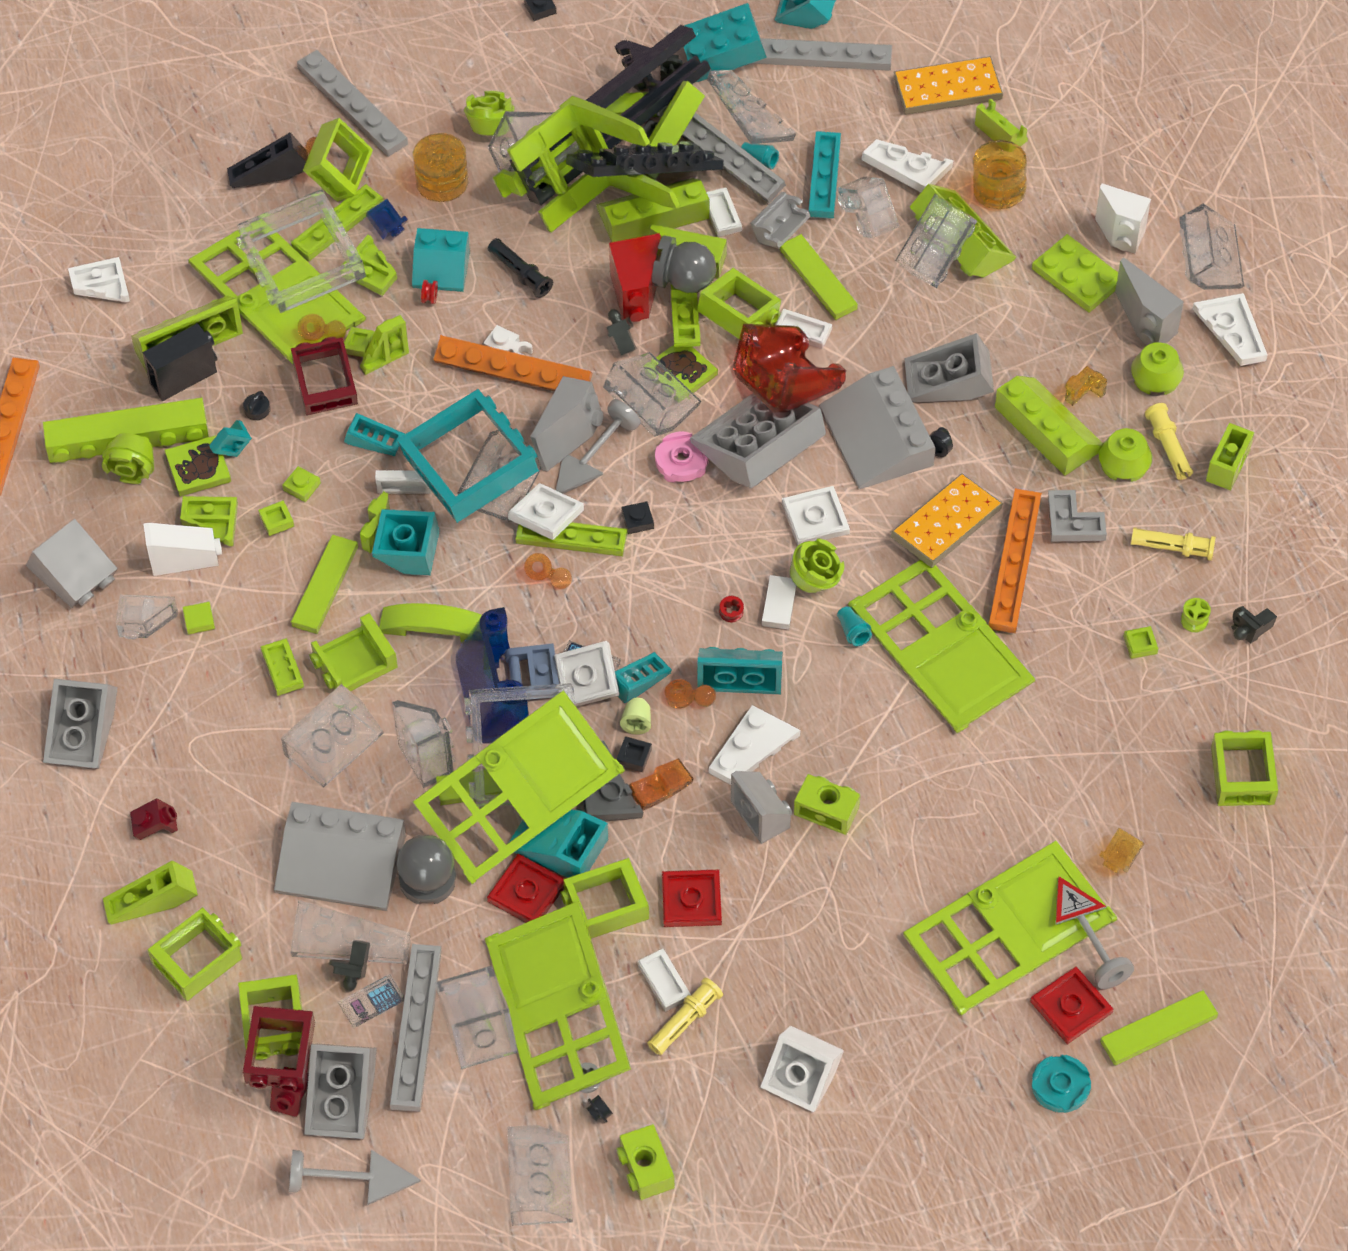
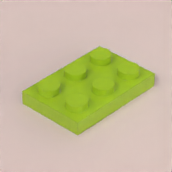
(1077, 273)

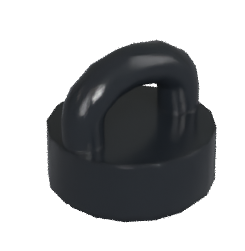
(256, 406)
(942, 441)

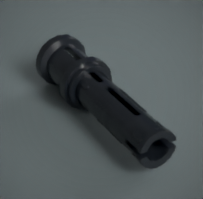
(527, 273)

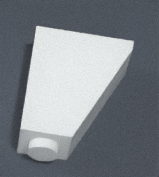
(180, 548)

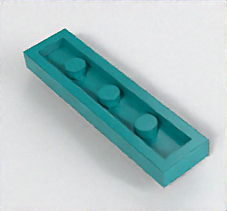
(824, 174)

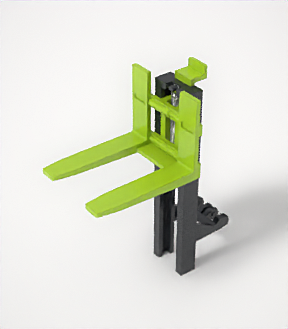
(542, 154)

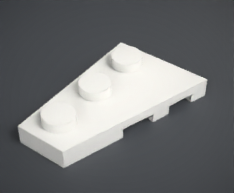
(905, 166)
(1233, 326)
(751, 743)

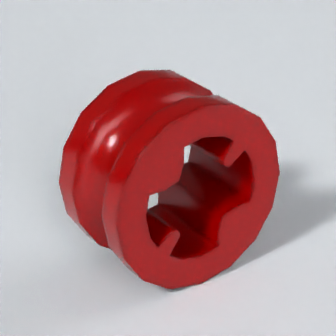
(429, 292)
(727, 602)

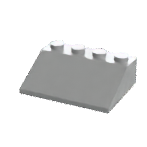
(878, 429)
(755, 442)
(339, 856)

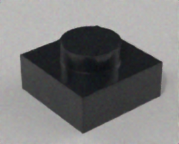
(540, 8)
(637, 517)
(634, 754)

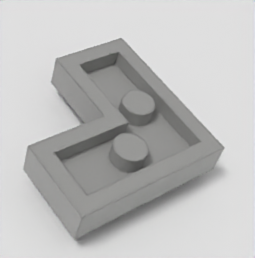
(1070, 525)

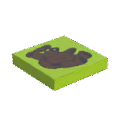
(688, 366)
(197, 467)

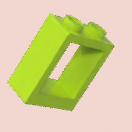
(327, 176)
(712, 303)
(1244, 792)
(616, 919)
(180, 936)
(270, 991)

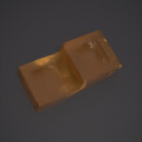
(660, 786)

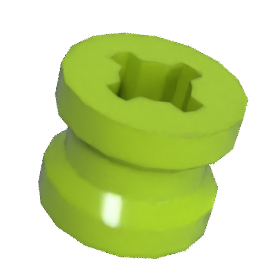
(1191, 610)

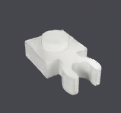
(508, 341)

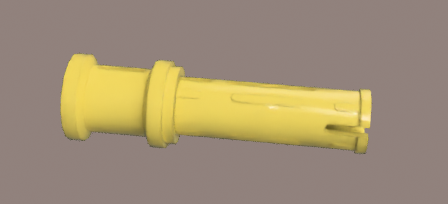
(1165, 431)
(1186, 544)
(694, 1007)

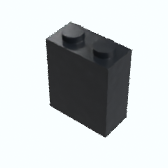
(180, 361)

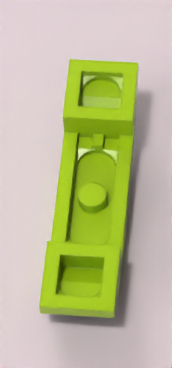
(685, 318)
(428, 619)

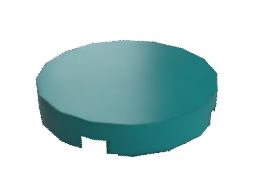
(1061, 1083)

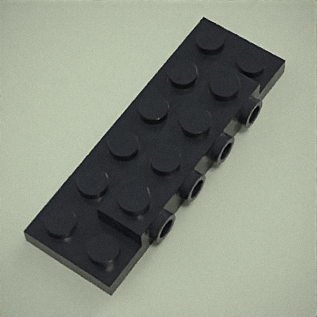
(645, 160)

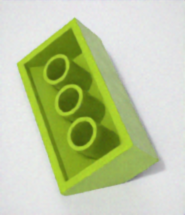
(633, 215)
(983, 250)
(218, 317)
(1046, 423)

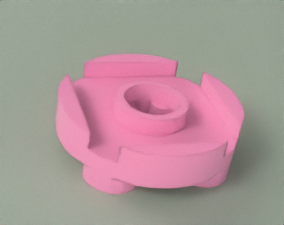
(680, 470)

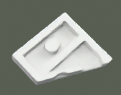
(100, 280)

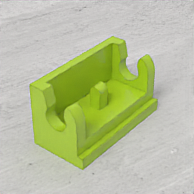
(997, 126)

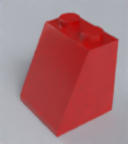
(631, 274)

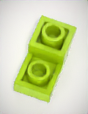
(369, 529)

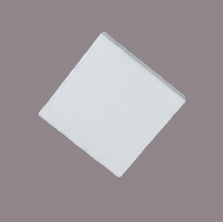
(546, 511)
(815, 515)
(589, 672)

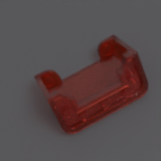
(775, 368)

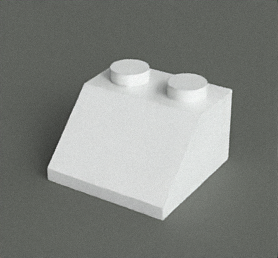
(1122, 217)
(801, 1068)

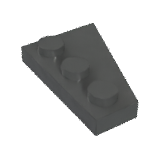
(613, 801)

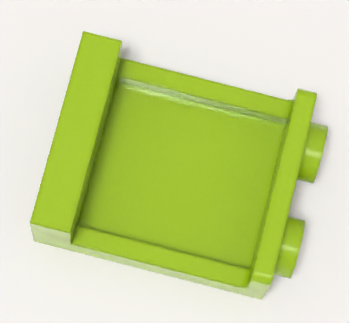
(355, 656)

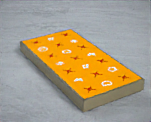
(948, 85)
(946, 520)

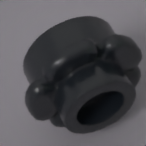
(599, 1109)

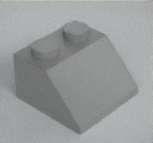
(759, 804)

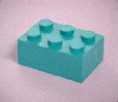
(726, 40)

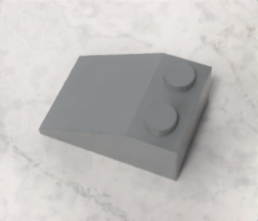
(1148, 305)
(950, 372)
(566, 421)
(79, 723)
(339, 1090)

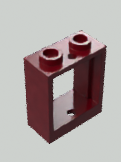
(329, 399)
(281, 1020)

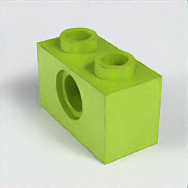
(1230, 456)
(834, 816)
(646, 1145)

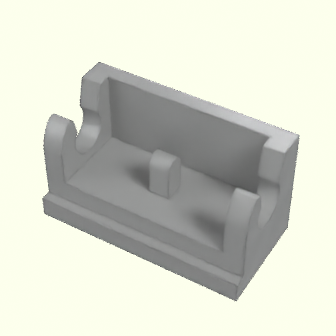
(779, 220)

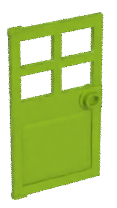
(253, 305)
(956, 665)
(542, 769)
(1022, 915)
(546, 976)

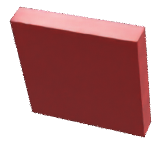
(526, 890)
(691, 898)
(1071, 1005)

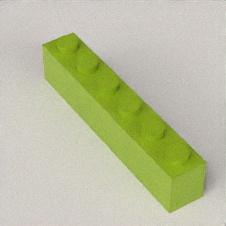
(157, 423)

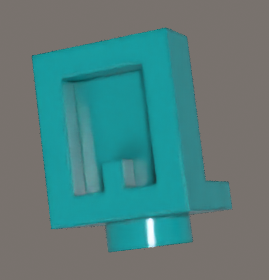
(231, 440)

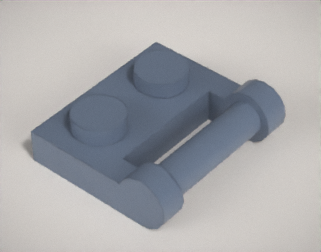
(540, 664)

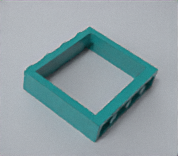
(489, 487)

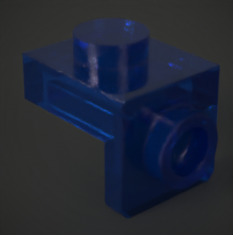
(386, 220)

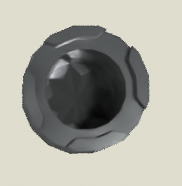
(686, 266)
(426, 869)

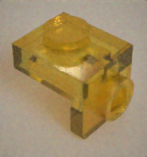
(1086, 380)
(1121, 851)

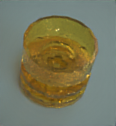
(440, 167)
(999, 174)

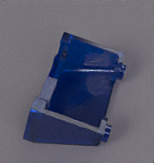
(477, 669)

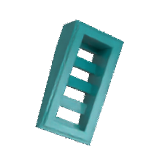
(363, 441)
(628, 688)

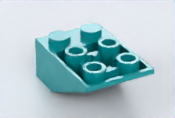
(567, 844)

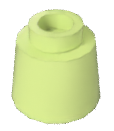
(636, 717)

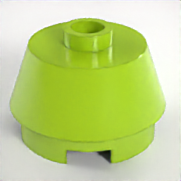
(487, 111)
(1157, 369)
(1125, 455)
(129, 458)
(816, 566)

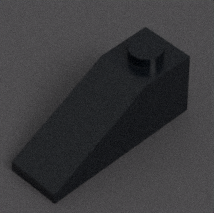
(270, 164)

